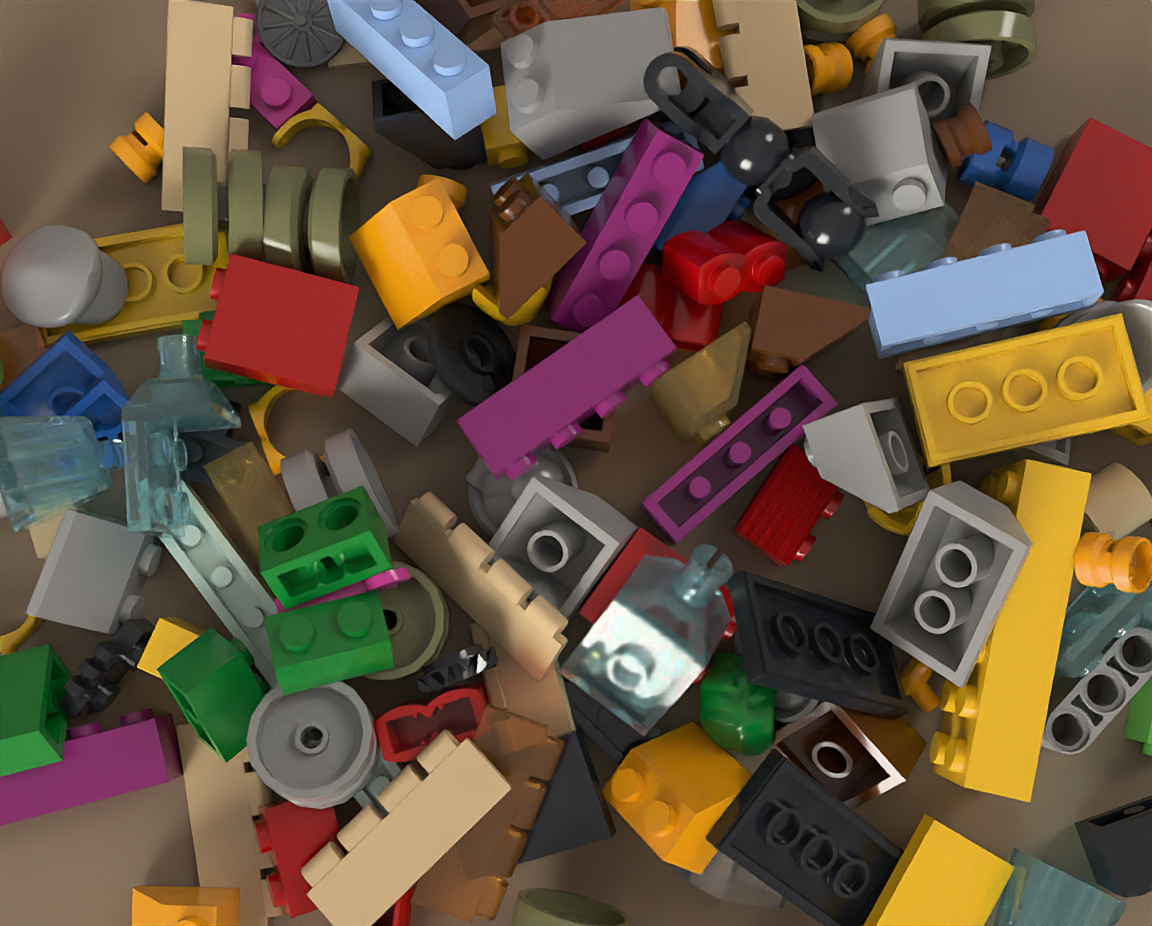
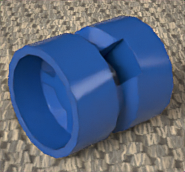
(1022, 170)

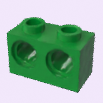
(323, 547)

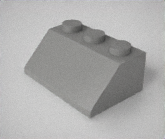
(952, 579)

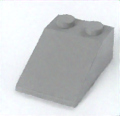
(583, 77)

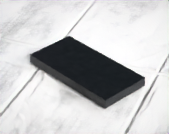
(815, 647)
(806, 844)

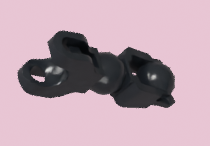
(759, 155)

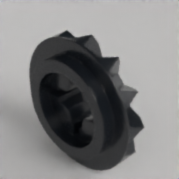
(456, 668)

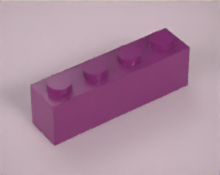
(623, 226)
(568, 389)
(737, 454)
(96, 767)

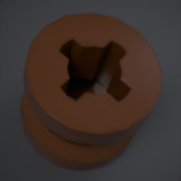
(961, 136)

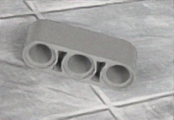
(1118, 685)

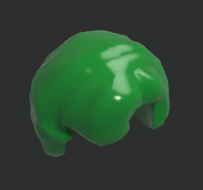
(736, 711)

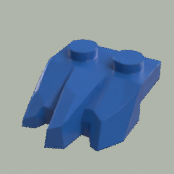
(68, 382)

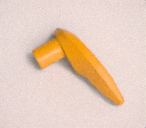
(914, 683)

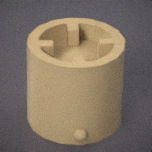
(1116, 502)

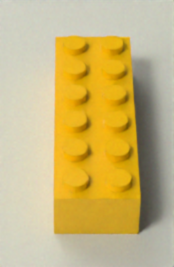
(999, 717)

